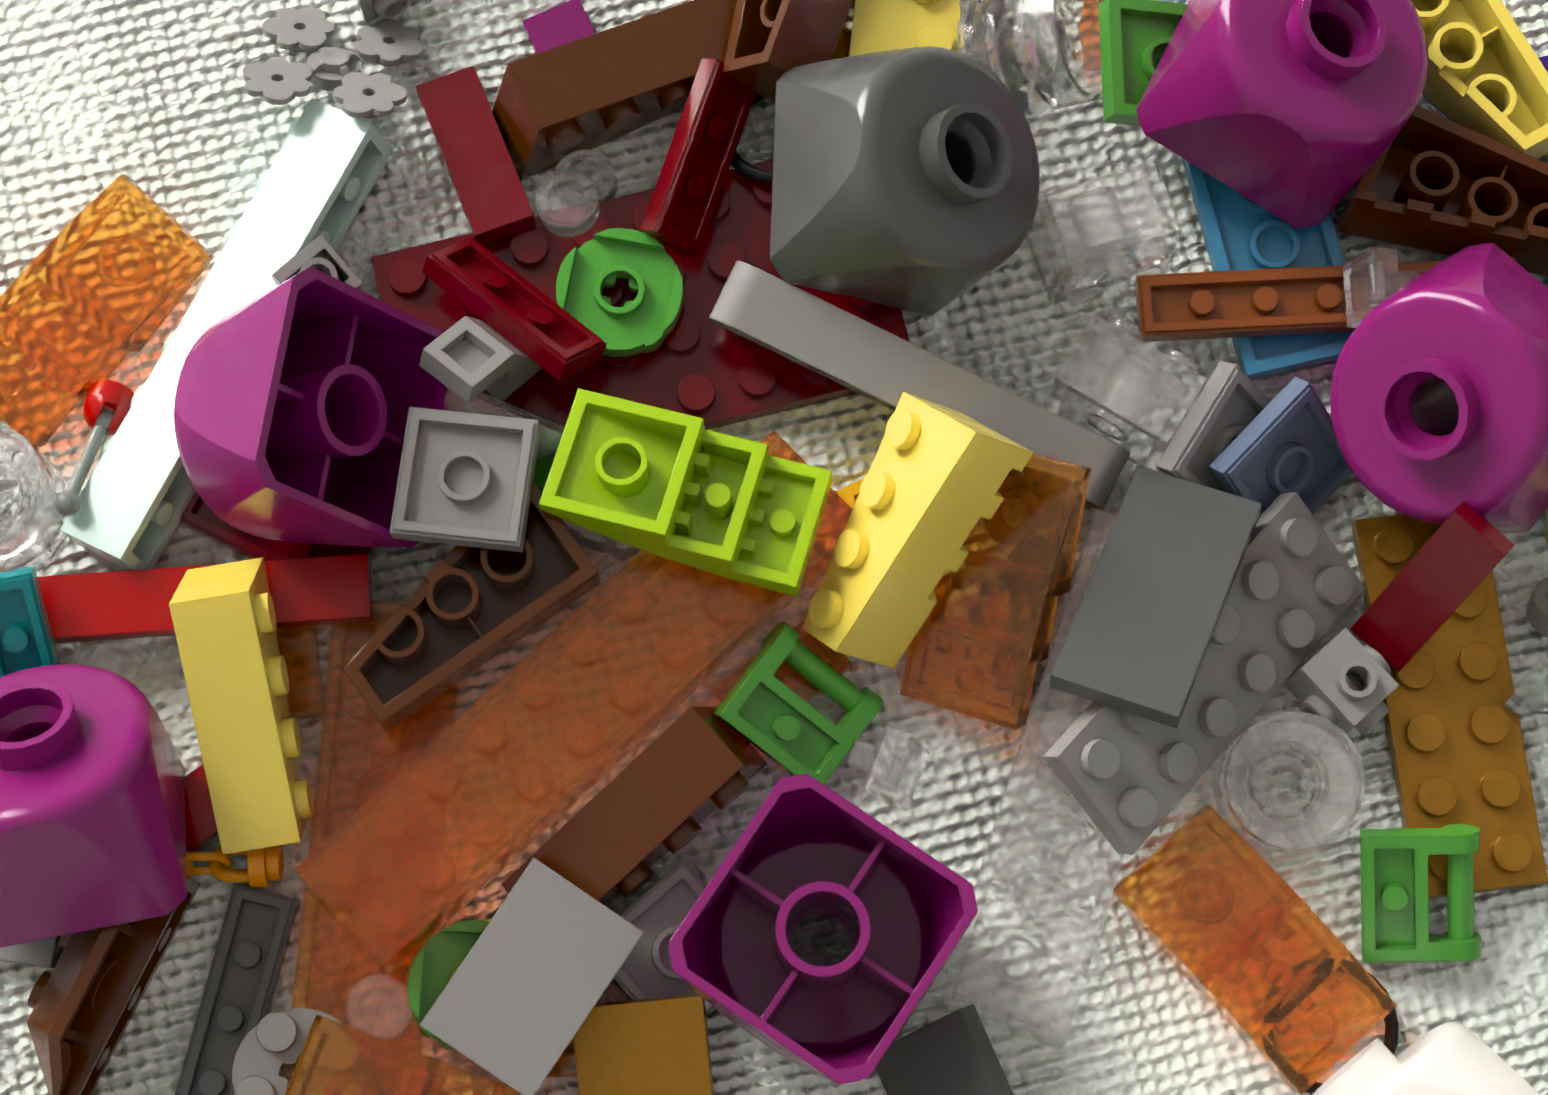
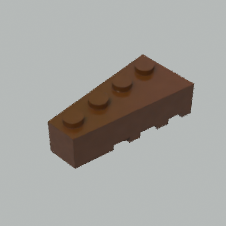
(1453, 190)
(468, 614)
(651, 807)

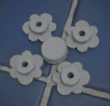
(333, 67)

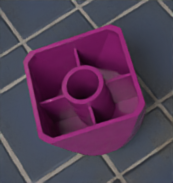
(1287, 95)
(1450, 393)
(303, 411)
(85, 805)
(822, 857)

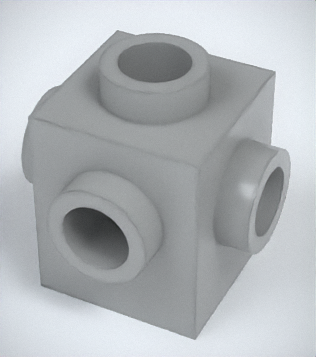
(1344, 684)

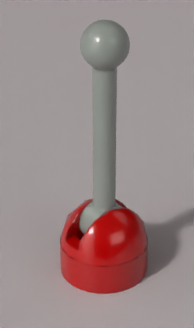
(103, 412)

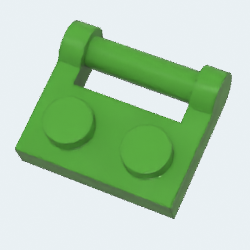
(786, 724)
(1398, 896)

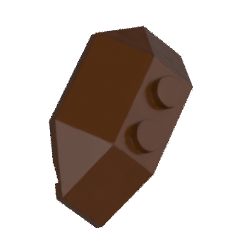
(93, 996)

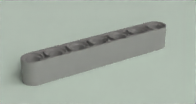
(887, 365)

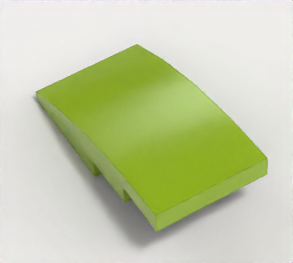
(686, 491)

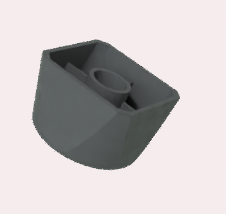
(899, 176)

